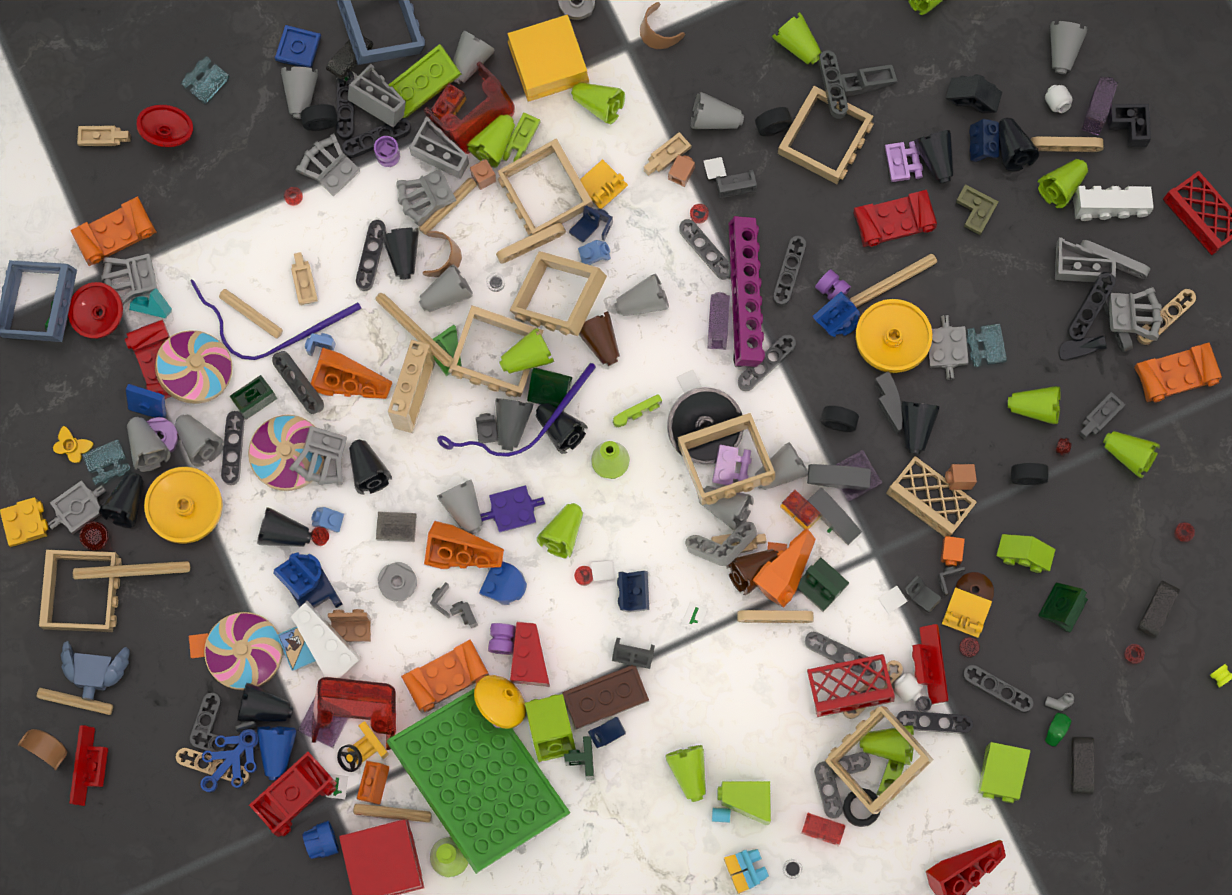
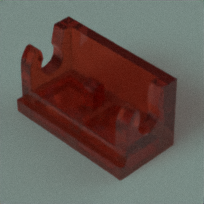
(823, 829)

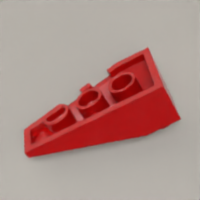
(964, 870)

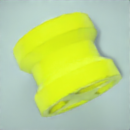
(1221, 675)

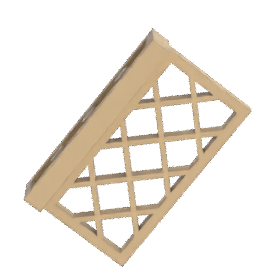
(924, 511)

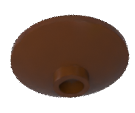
(977, 580)

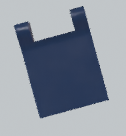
(320, 594)

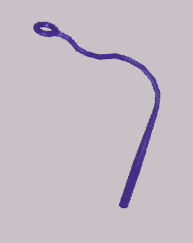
(319, 326)
(566, 400)

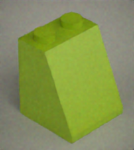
(550, 727)
(1003, 772)
(747, 798)

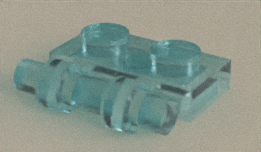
(209, 83)
(992, 342)
(105, 456)

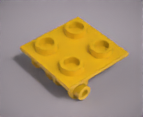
(603, 184)
(966, 612)

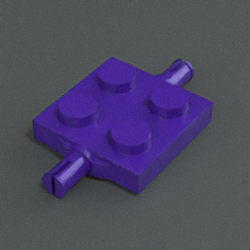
(512, 509)

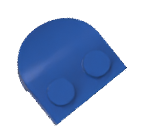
(838, 315)
(299, 574)
(504, 584)

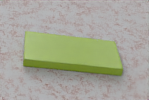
(425, 79)

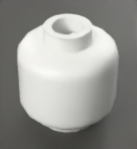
(1058, 98)
(907, 687)

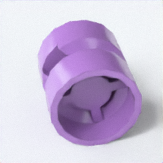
(387, 151)
(829, 281)
(502, 638)

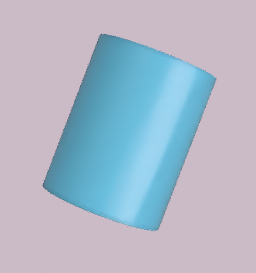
(721, 815)

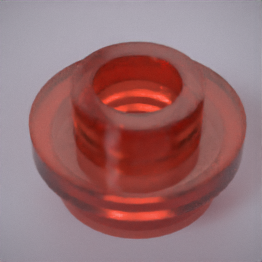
(293, 201)
(1063, 446)
(1189, 528)
(319, 536)
(1140, 651)

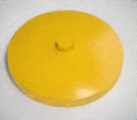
(893, 335)
(183, 505)

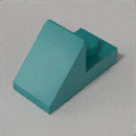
(154, 306)

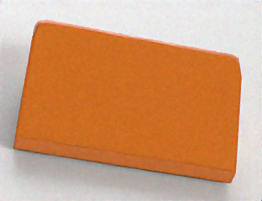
(373, 782)

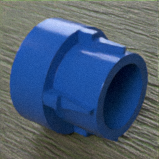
(320, 841)

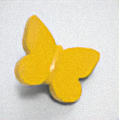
(71, 445)

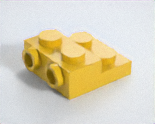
(24, 522)

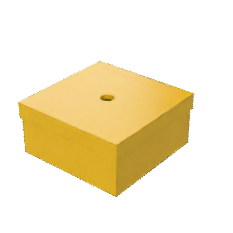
(547, 58)

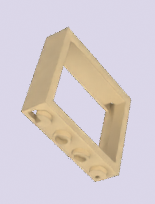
(527, 161)
(807, 162)
(573, 326)
(478, 378)
(412, 386)
(718, 431)
(49, 589)
(900, 783)

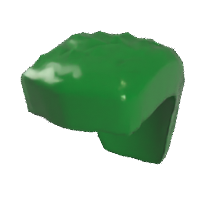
(1058, 729)

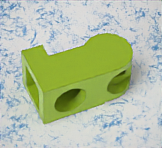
(892, 772)

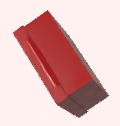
(382, 860)

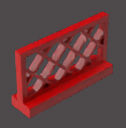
(1196, 224)
(856, 701)

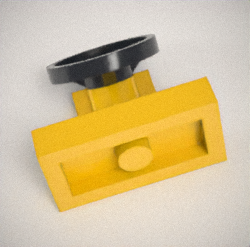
(361, 749)

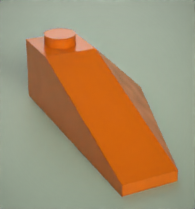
(342, 375)
(454, 547)
(782, 576)

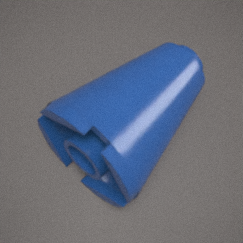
(275, 749)

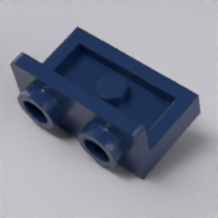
(984, 140)
(633, 591)

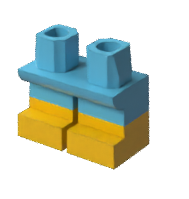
(743, 861)

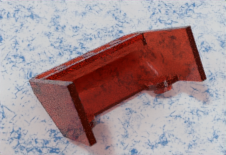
(480, 117)
(355, 700)

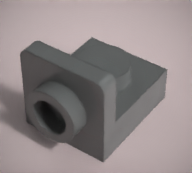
(486, 428)
(467, 616)

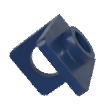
(606, 218)
(586, 225)
(607, 732)

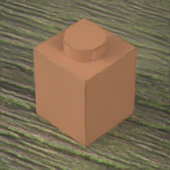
(681, 170)
(483, 174)
(961, 477)

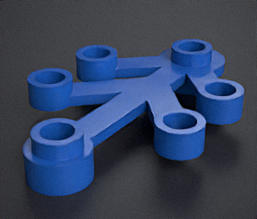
(232, 758)

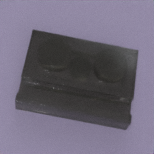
(396, 526)

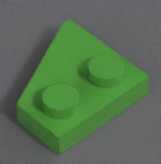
(447, 341)

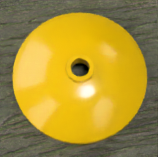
(500, 701)

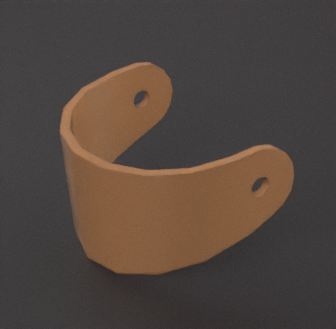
(655, 40)
(454, 258)
(44, 746)

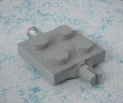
(948, 347)
(76, 507)

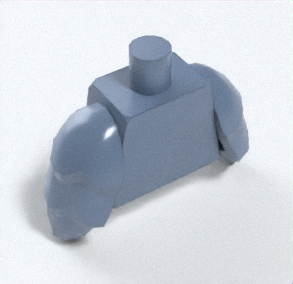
(93, 671)

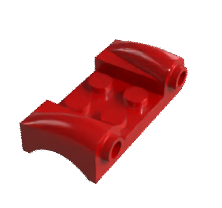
(895, 218)
(146, 344)
(292, 793)

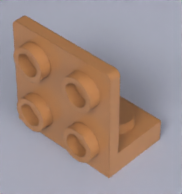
(352, 626)

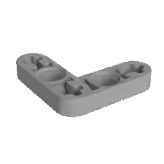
(722, 553)

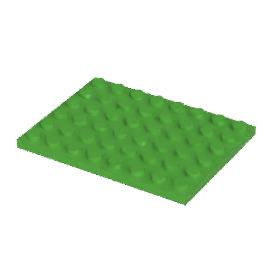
(477, 781)

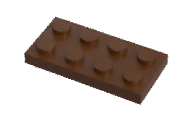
(605, 696)

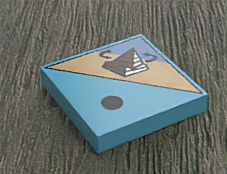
(295, 648)

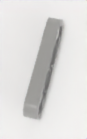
(1122, 262)

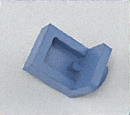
(594, 252)
(323, 341)
(327, 519)

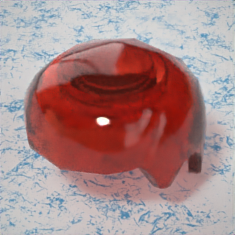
(94, 536)

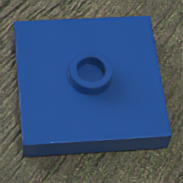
(297, 47)
(145, 401)

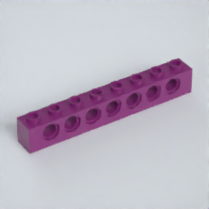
(739, 282)

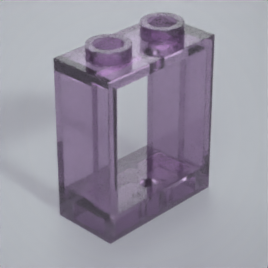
(1099, 105)
(718, 321)

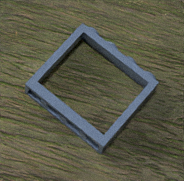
(368, 56)
(60, 305)

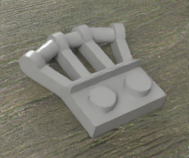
(336, 174)
(437, 191)
(140, 273)
(1123, 313)
(324, 444)

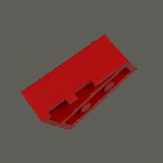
(528, 658)

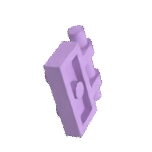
(898, 164)
(726, 464)

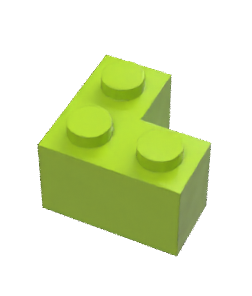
(1026, 552)

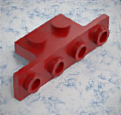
(930, 665)
(88, 766)

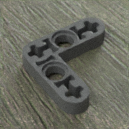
(206, 731)
(831, 774)

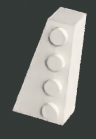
(1112, 202)
(326, 645)

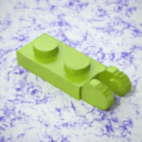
(522, 136)
(636, 411)

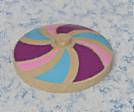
(193, 367)
(276, 447)
(243, 650)

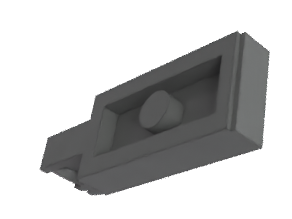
(1101, 415)

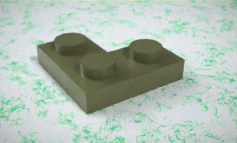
(981, 206)

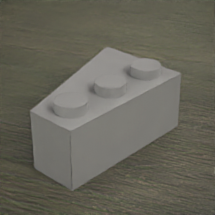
(376, 97)
(438, 150)
(1081, 264)

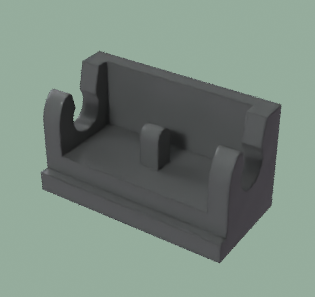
(736, 184)
(632, 655)

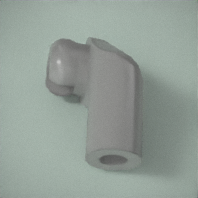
(1061, 703)

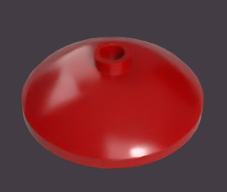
(164, 125)
(86, 306)

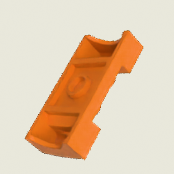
(113, 232)
(1178, 372)
(445, 676)

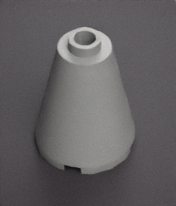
(1065, 44)
(468, 54)
(298, 88)
(714, 114)
(446, 290)
(643, 298)
(198, 440)
(145, 445)
(786, 467)
(463, 506)
(732, 510)

